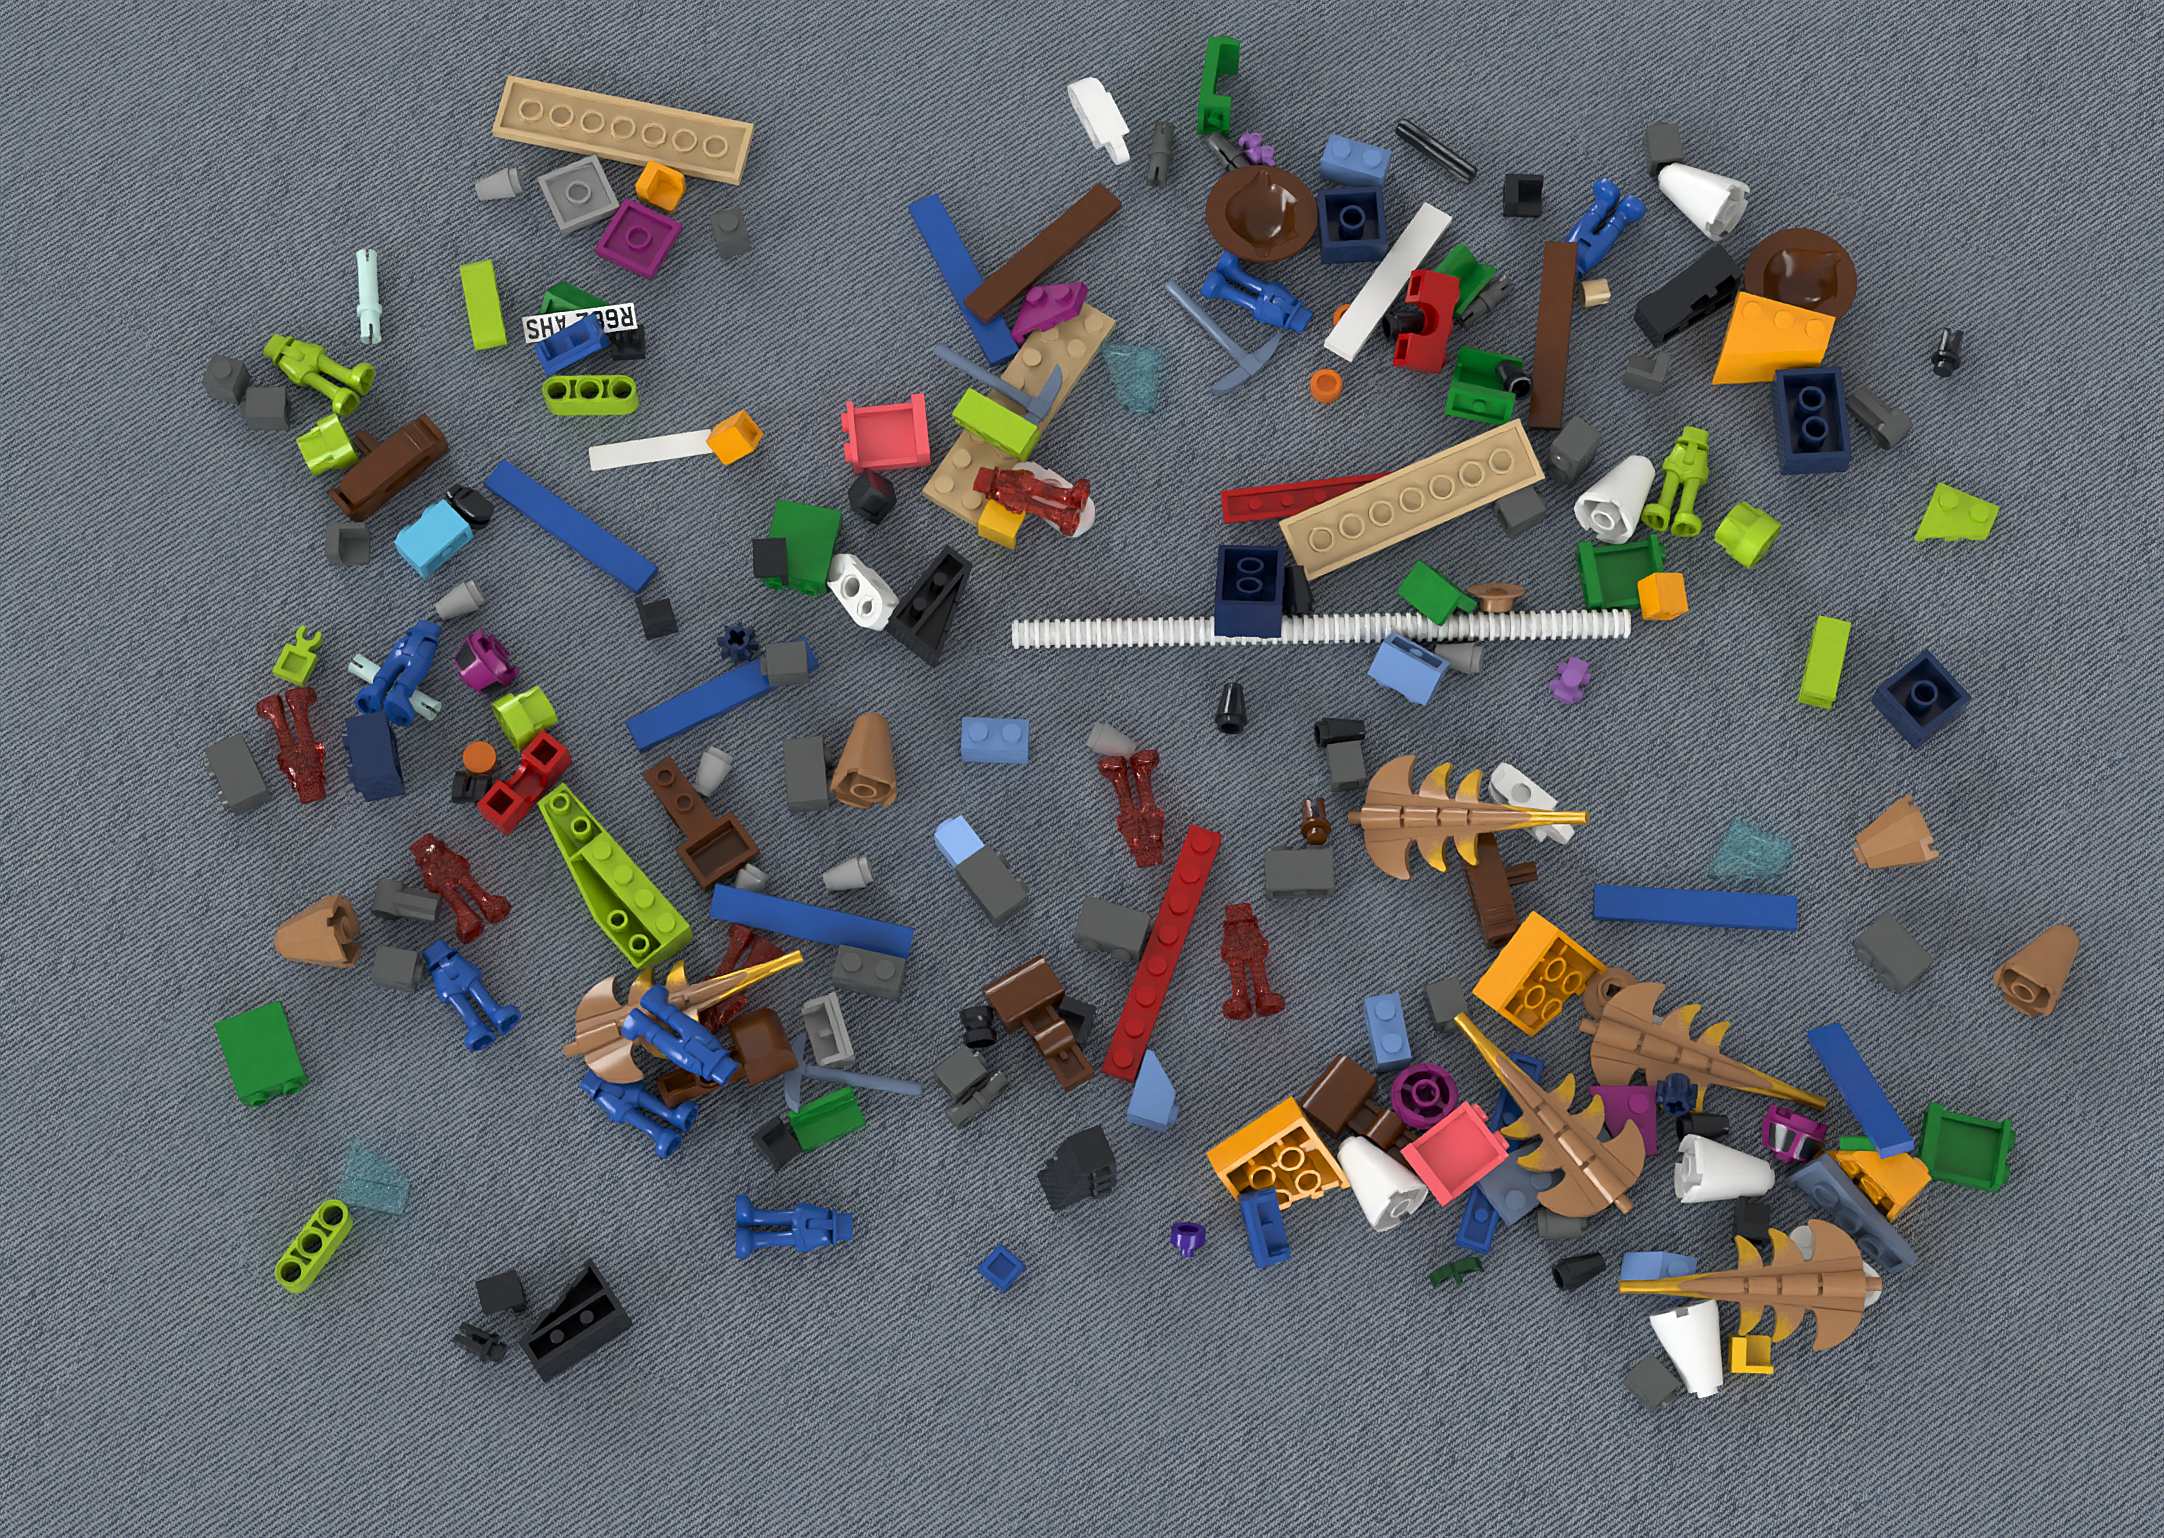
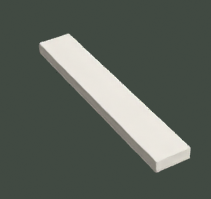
(1387, 282)

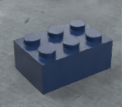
(1810, 420)
(1249, 591)

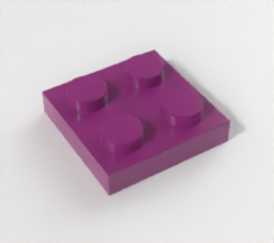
(638, 239)

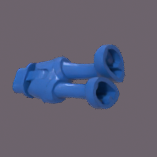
(1274, 302)
(457, 979)
(622, 1105)
(809, 1227)

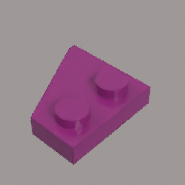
(1048, 306)
(1630, 1103)

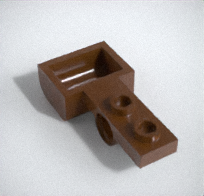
(713, 845)
(1028, 1000)
(758, 1048)
(1343, 1101)

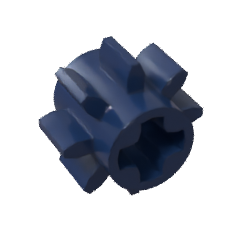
(735, 651)
(1676, 1094)

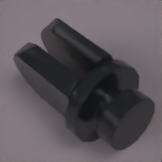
(1947, 361)
(470, 506)
(491, 1347)

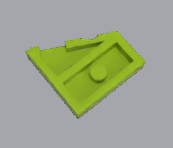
(1956, 516)

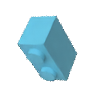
(433, 538)

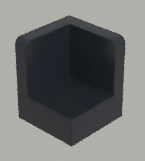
(1522, 195)
(872, 496)
(771, 559)
(657, 618)
(1079, 1018)
(776, 1144)
(1751, 1222)
(501, 1293)

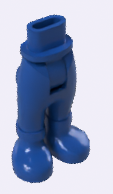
(1595, 247)
(413, 659)
(695, 1050)

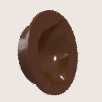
(1261, 213)
(1802, 271)

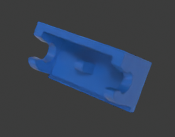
(571, 345)
(1264, 1226)

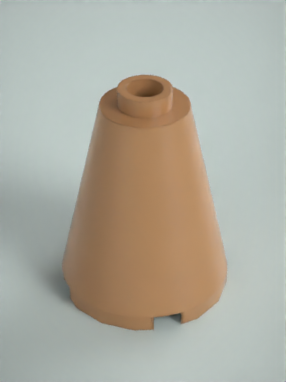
(866, 765)
(2038, 971)

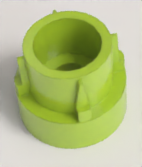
(328, 446)
(1747, 534)
(524, 716)

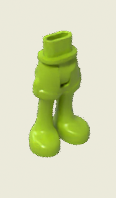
(304, 362)
(1687, 467)

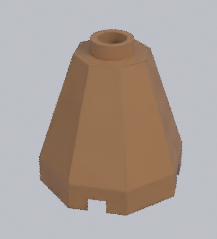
(1896, 839)
(321, 934)

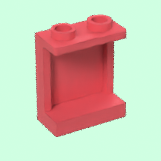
(887, 436)
(1456, 1152)

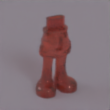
(1016, 488)
(302, 761)
(1140, 826)
(443, 870)
(1242, 946)
(761, 952)

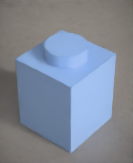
(957, 840)

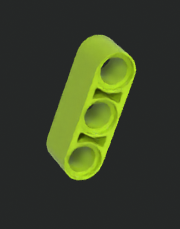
(483, 305)
(578, 386)
(313, 1263)

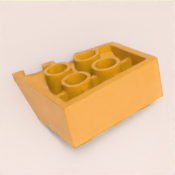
(1769, 338)
(1536, 974)
(1278, 1152)
(1886, 1182)

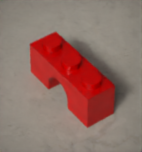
(1436, 297)
(540, 768)

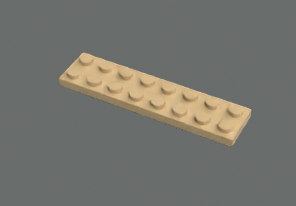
(623, 129)
(1070, 345)
(1412, 500)

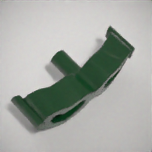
(1455, 1269)

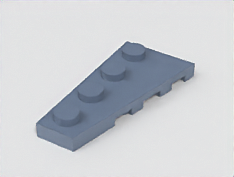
(1514, 1189)
(1852, 1211)

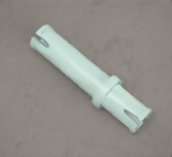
(369, 307)
(418, 700)

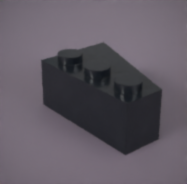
(1689, 297)
(929, 607)
(1082, 1169)
(575, 1325)

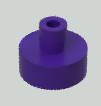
(1187, 1237)

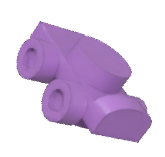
(1254, 152)
(1572, 676)

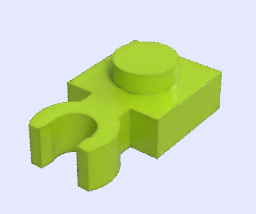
(298, 661)

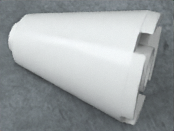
(1704, 197)
(1616, 500)
(1718, 1172)
(1380, 1183)
(1693, 1344)

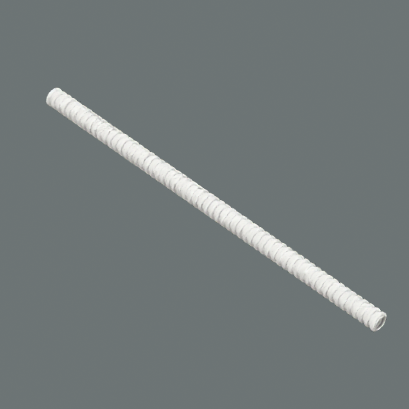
(1327, 629)

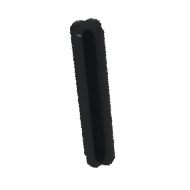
(1436, 151)

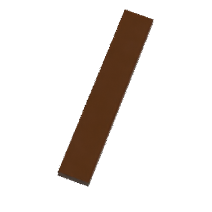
(1042, 253)
(1553, 336)

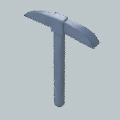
(1248, 364)
(1036, 408)
(793, 1078)

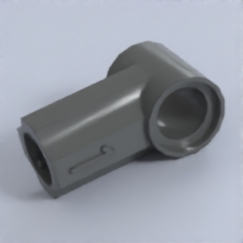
(1884, 423)
(396, 900)

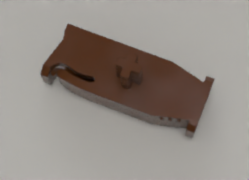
(387, 467)
(1490, 891)

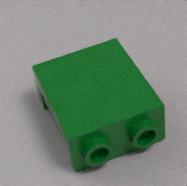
(1214, 109)
(1476, 389)
(810, 542)
(1613, 571)
(261, 1054)
(1965, 1148)

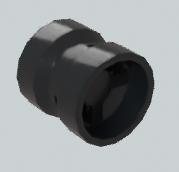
(470, 788)
(978, 1026)

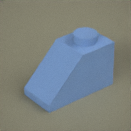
(1153, 1097)
(1656, 1266)

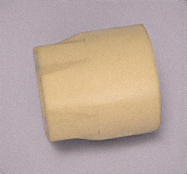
(1593, 292)

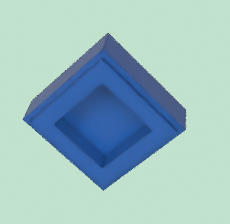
(1001, 1268)

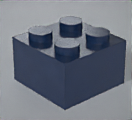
(1351, 225)
(1921, 699)
(373, 756)

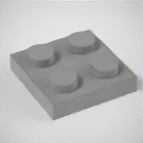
(578, 194)

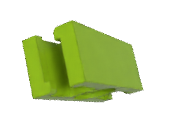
(996, 425)
(1824, 662)

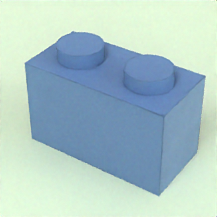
(1354, 163)
(1408, 669)
(995, 740)
(1387, 1033)

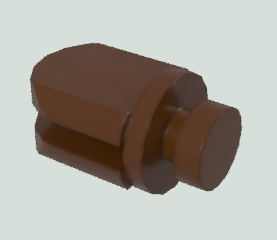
(1315, 828)

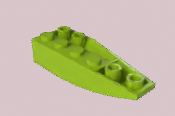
(612, 885)

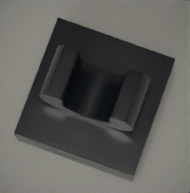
(629, 344)

